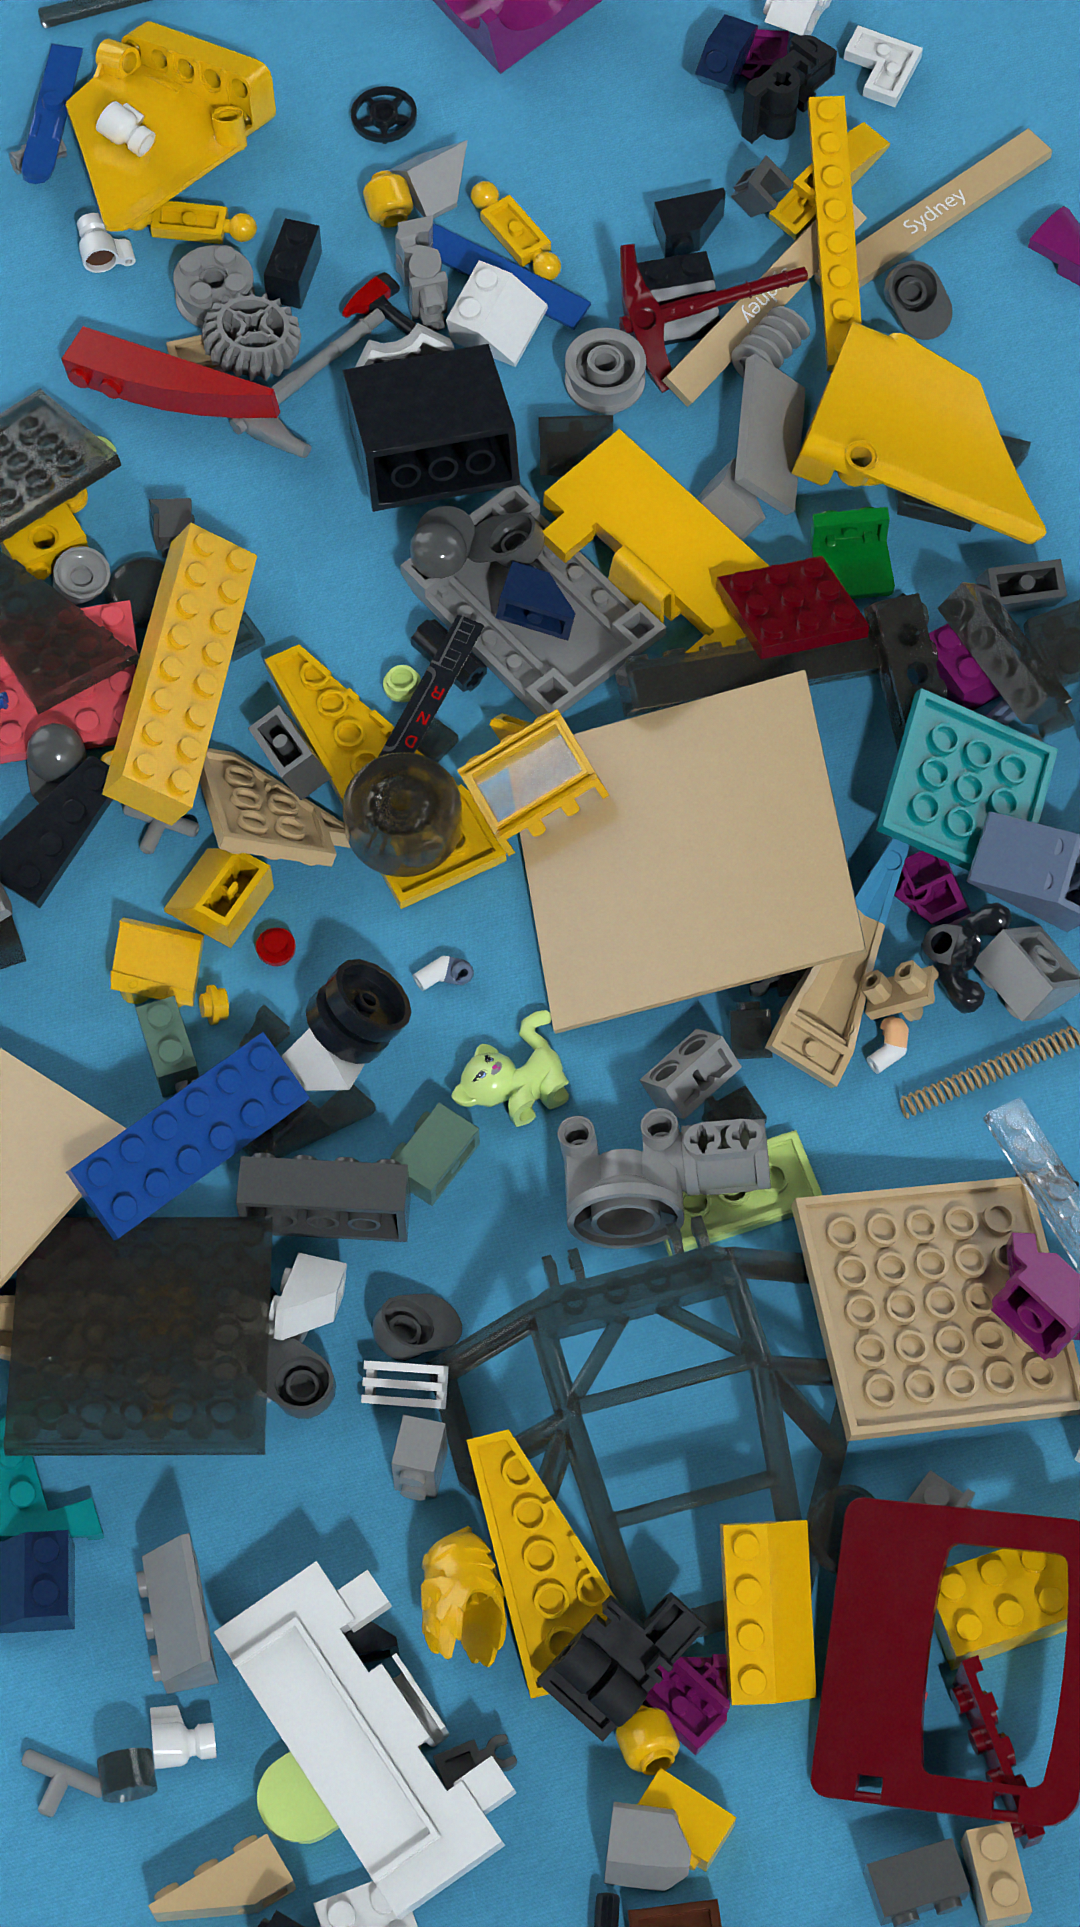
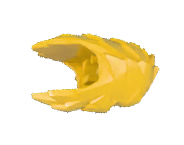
(462, 1598)

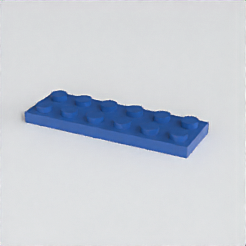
(187, 1136)

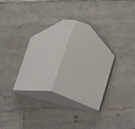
(646, 1848)

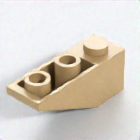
(235, 1886)

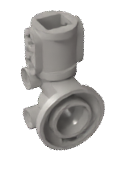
(632, 1194)

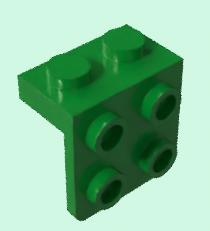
(855, 549)

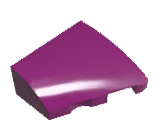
(1060, 242)
(931, 889)

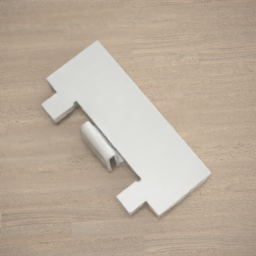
(362, 1737)

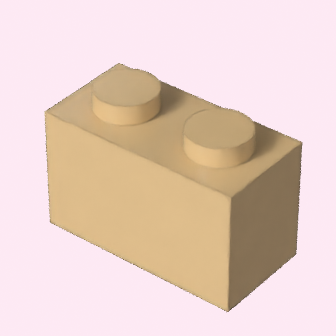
(996, 1875)

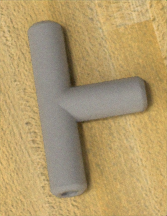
(157, 828)
(62, 1776)

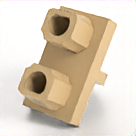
(903, 993)

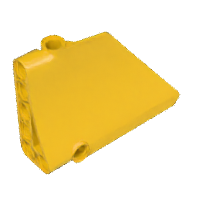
(192, 97)
(916, 430)

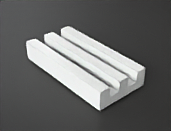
(371, 1382)

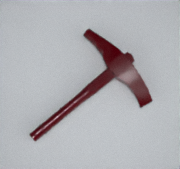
(646, 319)

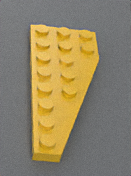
(351, 735)

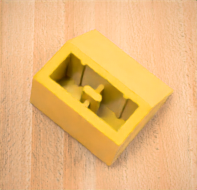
(222, 894)

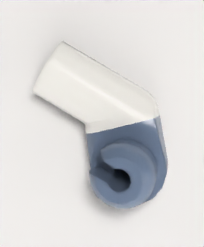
(446, 970)

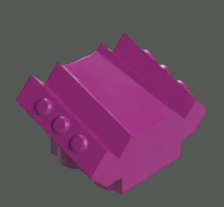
(1039, 1297)

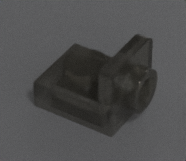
(749, 1030)
(733, 1106)

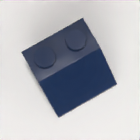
(37, 1582)

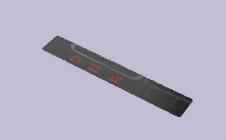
(433, 686)

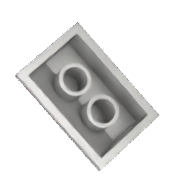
(177, 1617)

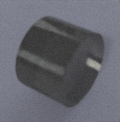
(127, 1775)

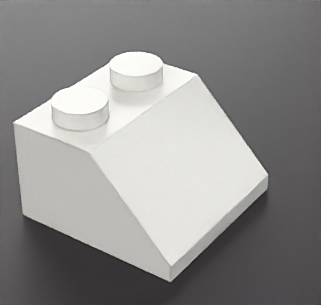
(496, 312)

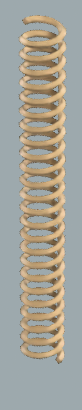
(1021, 1064)

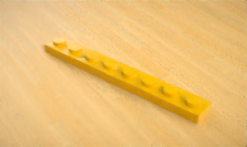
(834, 221)

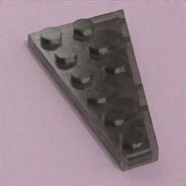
(51, 640)

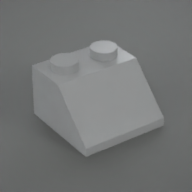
(1028, 972)

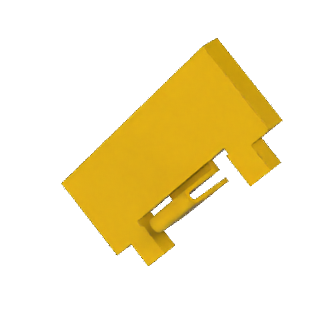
(660, 533)

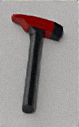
(375, 295)

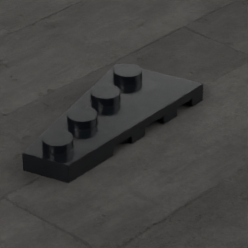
(53, 832)

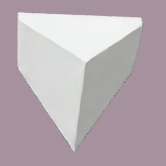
(318, 1068)

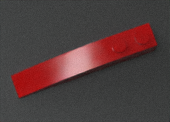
(162, 380)

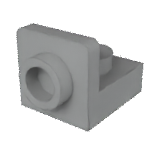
(939, 1492)

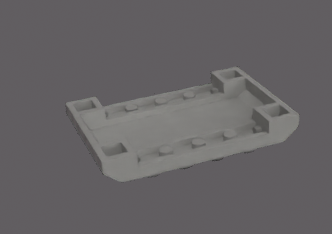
(534, 665)

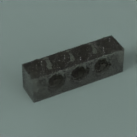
(1004, 654)
(894, 658)

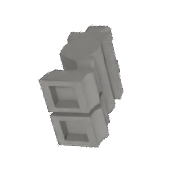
(421, 271)

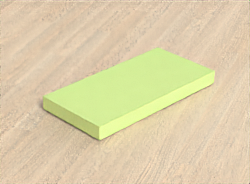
(744, 1211)

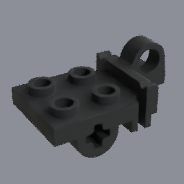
(787, 85)
(615, 1661)

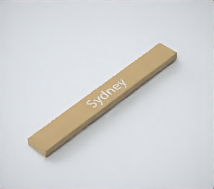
(948, 205)
(715, 349)

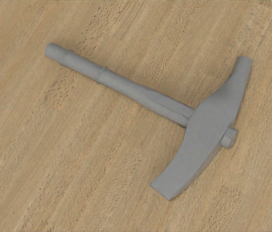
(272, 430)

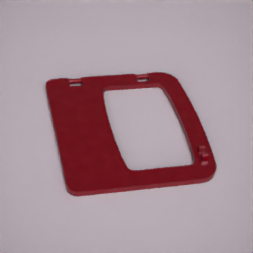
(881, 1653)

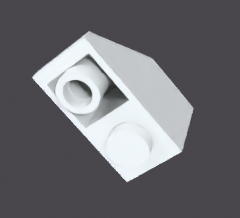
(309, 1295)

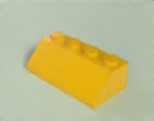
(767, 1612)

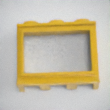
(530, 778)

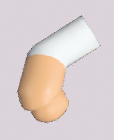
(895, 1044)

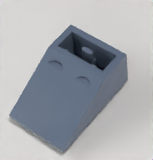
(1030, 868)

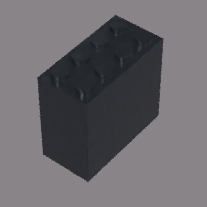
(431, 427)

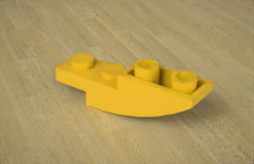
(797, 207)

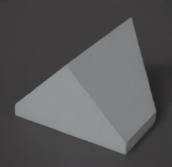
(434, 178)
(732, 503)

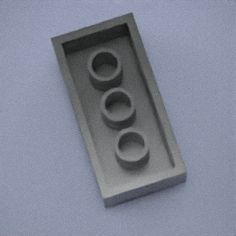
(326, 1196)

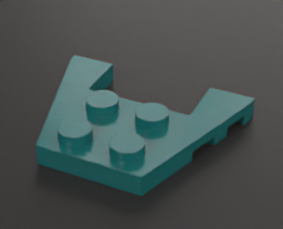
(25, 1506)

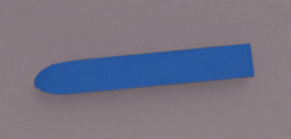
(50, 113)
(464, 255)

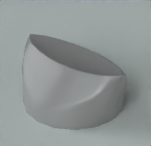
(81, 574)

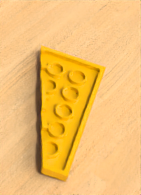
(541, 1562)

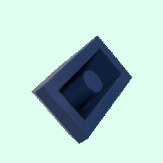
(726, 53)
(535, 602)

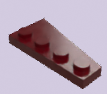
(984, 1738)

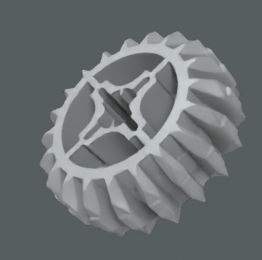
(251, 336)

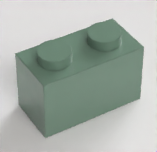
(167, 1044)
(437, 1151)

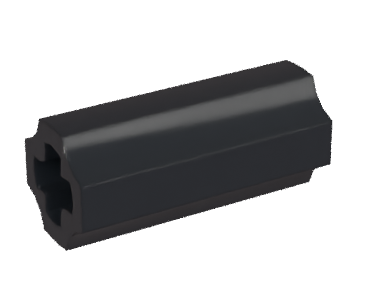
(427, 642)

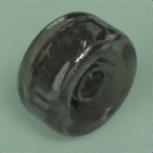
(402, 814)

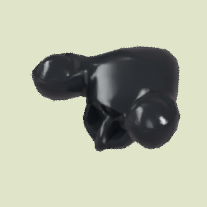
(954, 951)

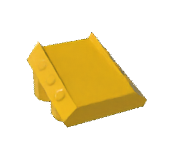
(156, 962)

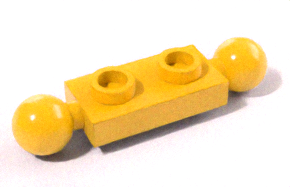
(197, 223)
(515, 230)

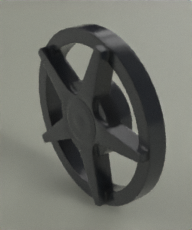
(384, 114)

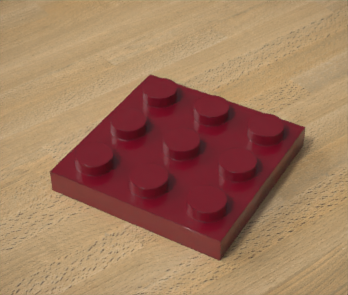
(792, 607)

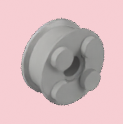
(207, 276)
(588, 375)

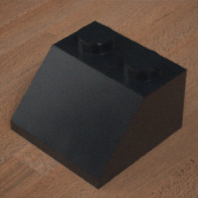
(678, 279)

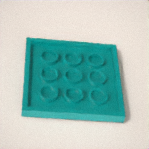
(957, 771)

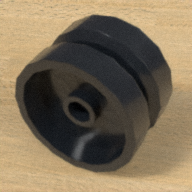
(358, 1011)

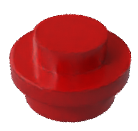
(275, 946)

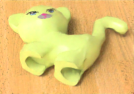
(493, 1079)

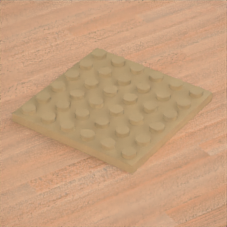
(907, 1306)

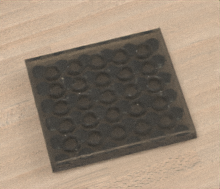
(142, 1340)

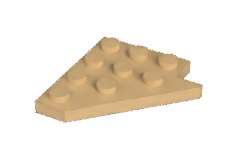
(265, 816)

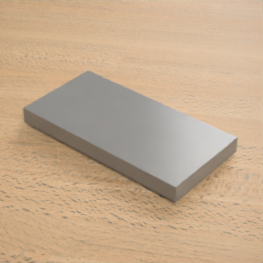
(769, 434)

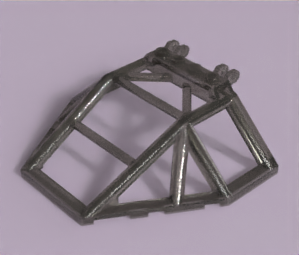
(612, 1302)

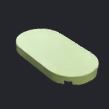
(292, 1805)

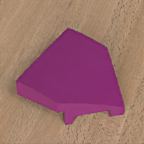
(693, 1698)

